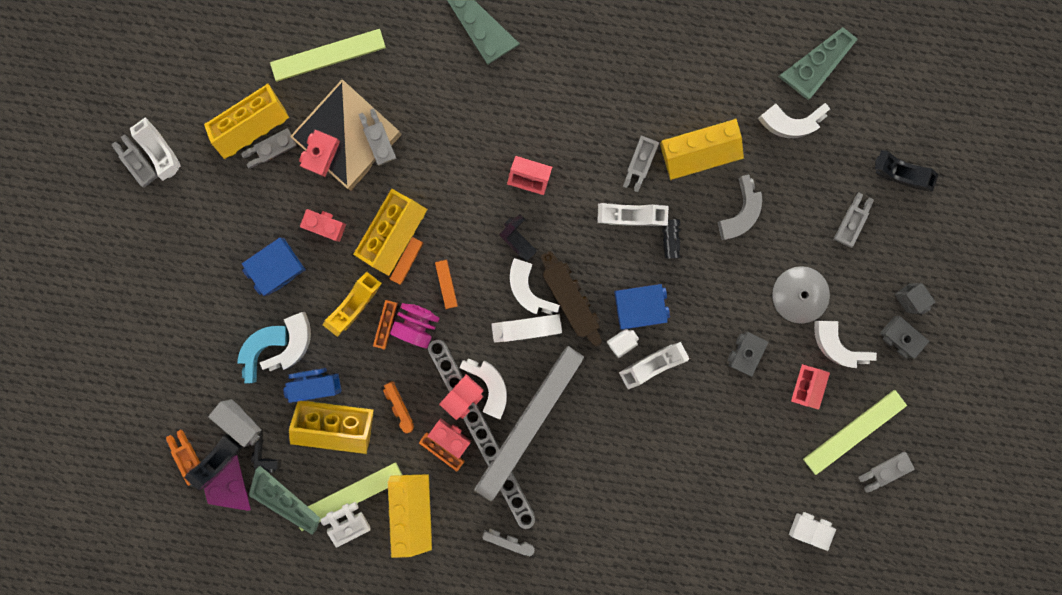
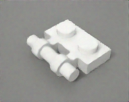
(348, 529)

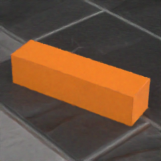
(406, 261)
(446, 284)
(385, 324)
(441, 452)

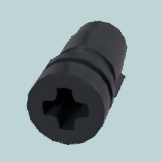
(671, 239)

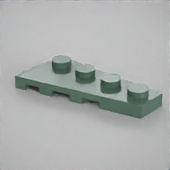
(483, 30)
(817, 65)
(280, 500)

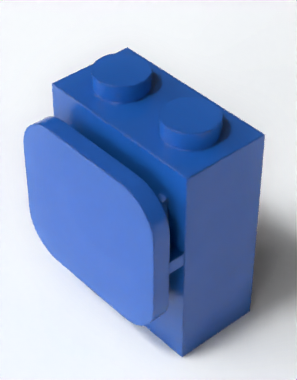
(273, 267)
(641, 306)
(311, 385)

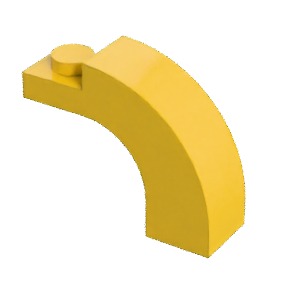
(353, 305)

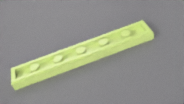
(327, 55)
(855, 432)
(355, 492)

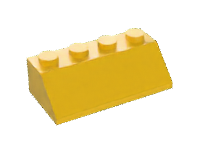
(246, 121)
(702, 149)
(390, 232)
(331, 427)
(409, 515)

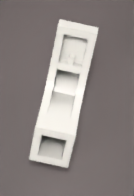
(784, 126)
(156, 147)
(633, 215)
(519, 283)
(526, 328)
(828, 341)
(298, 344)
(653, 365)
(497, 390)

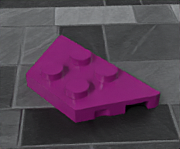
(228, 488)

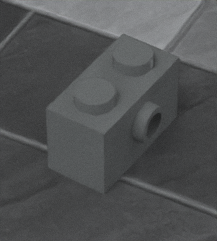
(915, 298)
(904, 337)
(747, 353)

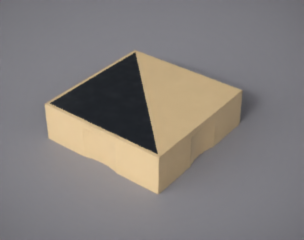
(340, 119)

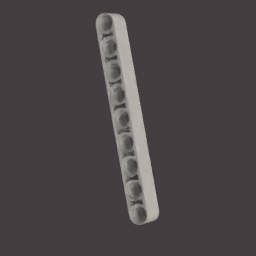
(529, 423)

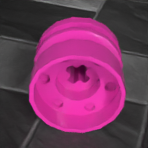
(414, 325)

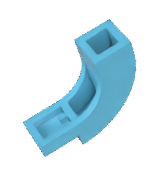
(255, 344)

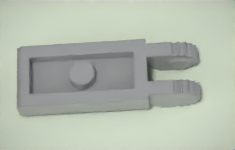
(378, 139)
(270, 148)
(641, 161)
(135, 162)
(853, 222)
(888, 471)
(509, 542)

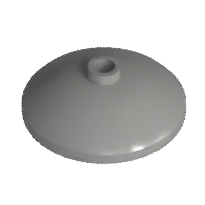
(788, 297)

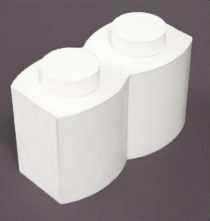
(623, 342)
(812, 531)

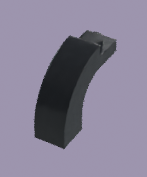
(904, 173)
(214, 463)

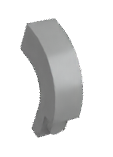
(747, 216)

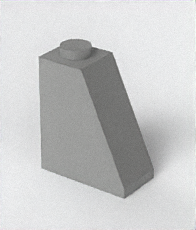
(235, 422)

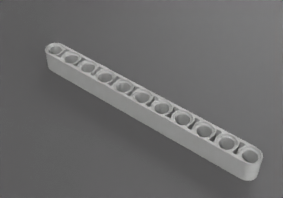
(482, 443)

